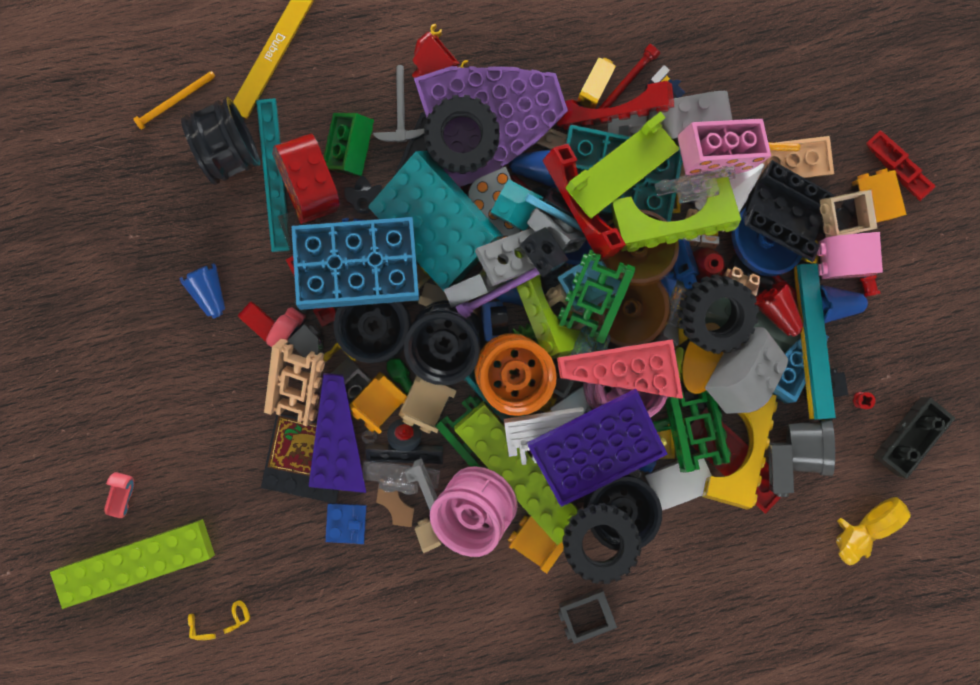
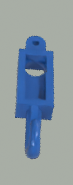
(686, 256)

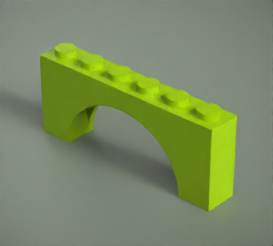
(641, 230)
(555, 339)

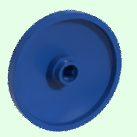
(761, 253)

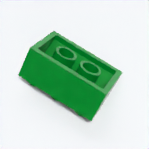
(348, 143)

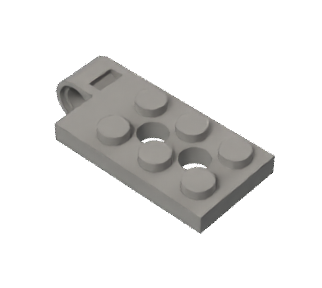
(505, 248)

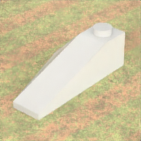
(741, 187)

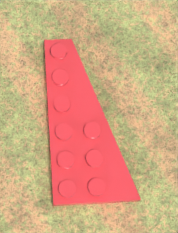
(646, 367)

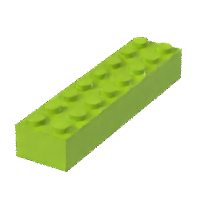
(487, 439)
(132, 564)

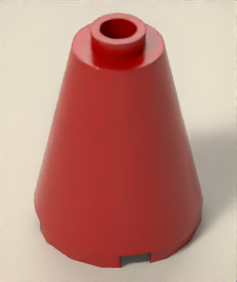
(708, 263)
(780, 308)

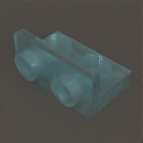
(587, 344)

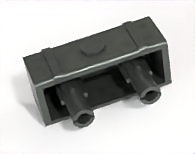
(914, 437)

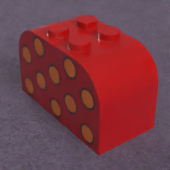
(306, 178)

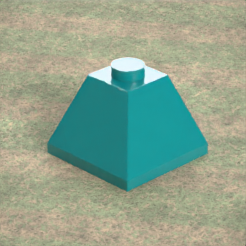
(512, 205)

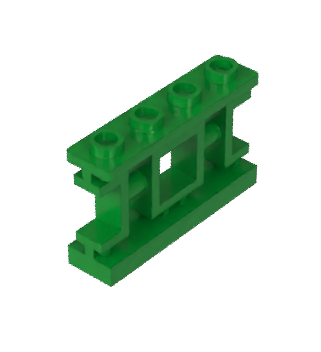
(610, 302)
(683, 436)
(463, 449)

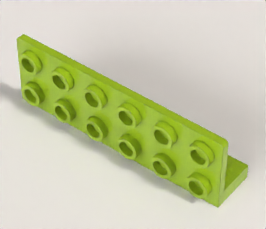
(622, 167)

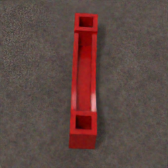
(655, 98)
(601, 237)

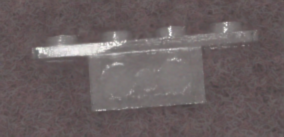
(695, 186)
(393, 477)

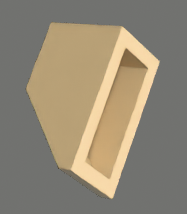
(426, 535)

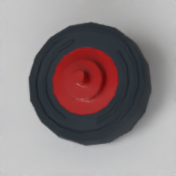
(403, 436)

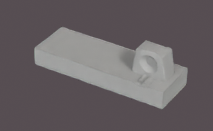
(419, 473)

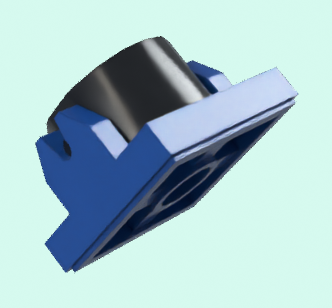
(494, 319)

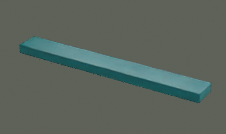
(274, 183)
(816, 341)

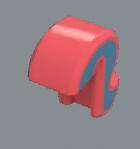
(285, 326)
(119, 494)

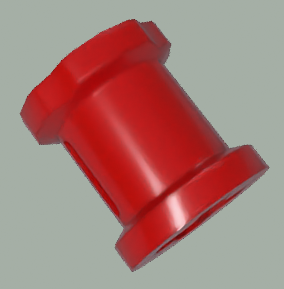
(869, 285)
(869, 402)

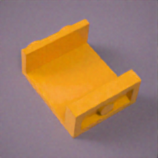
(885, 194)
(377, 402)
(535, 544)

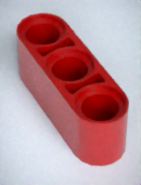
(256, 320)

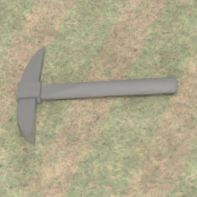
(401, 133)

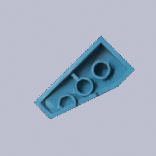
(793, 377)

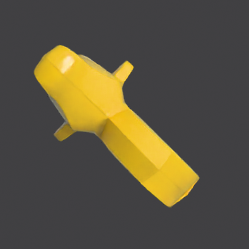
(878, 523)

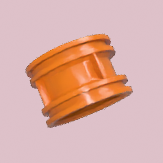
(529, 397)

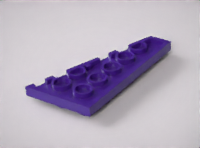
(335, 448)

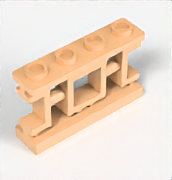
(279, 379)

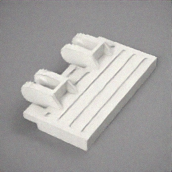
(526, 428)

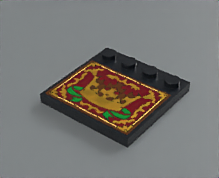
(291, 458)

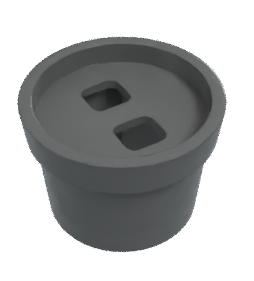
(813, 446)

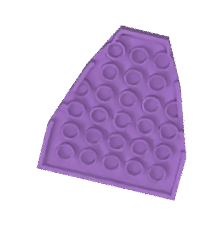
(522, 100)

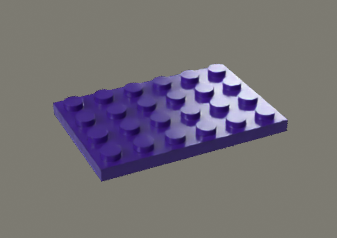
(597, 447)

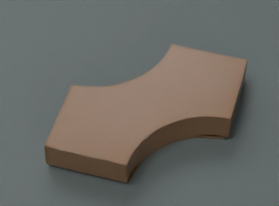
(401, 512)

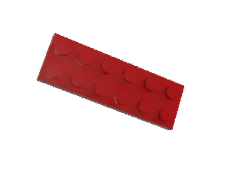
(765, 497)

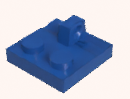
(346, 523)

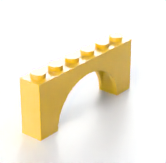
(741, 486)

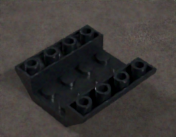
(786, 210)

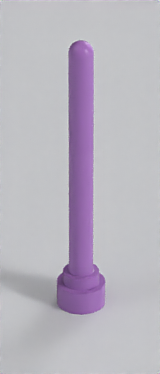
(467, 308)

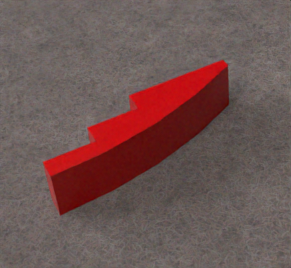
(897, 159)

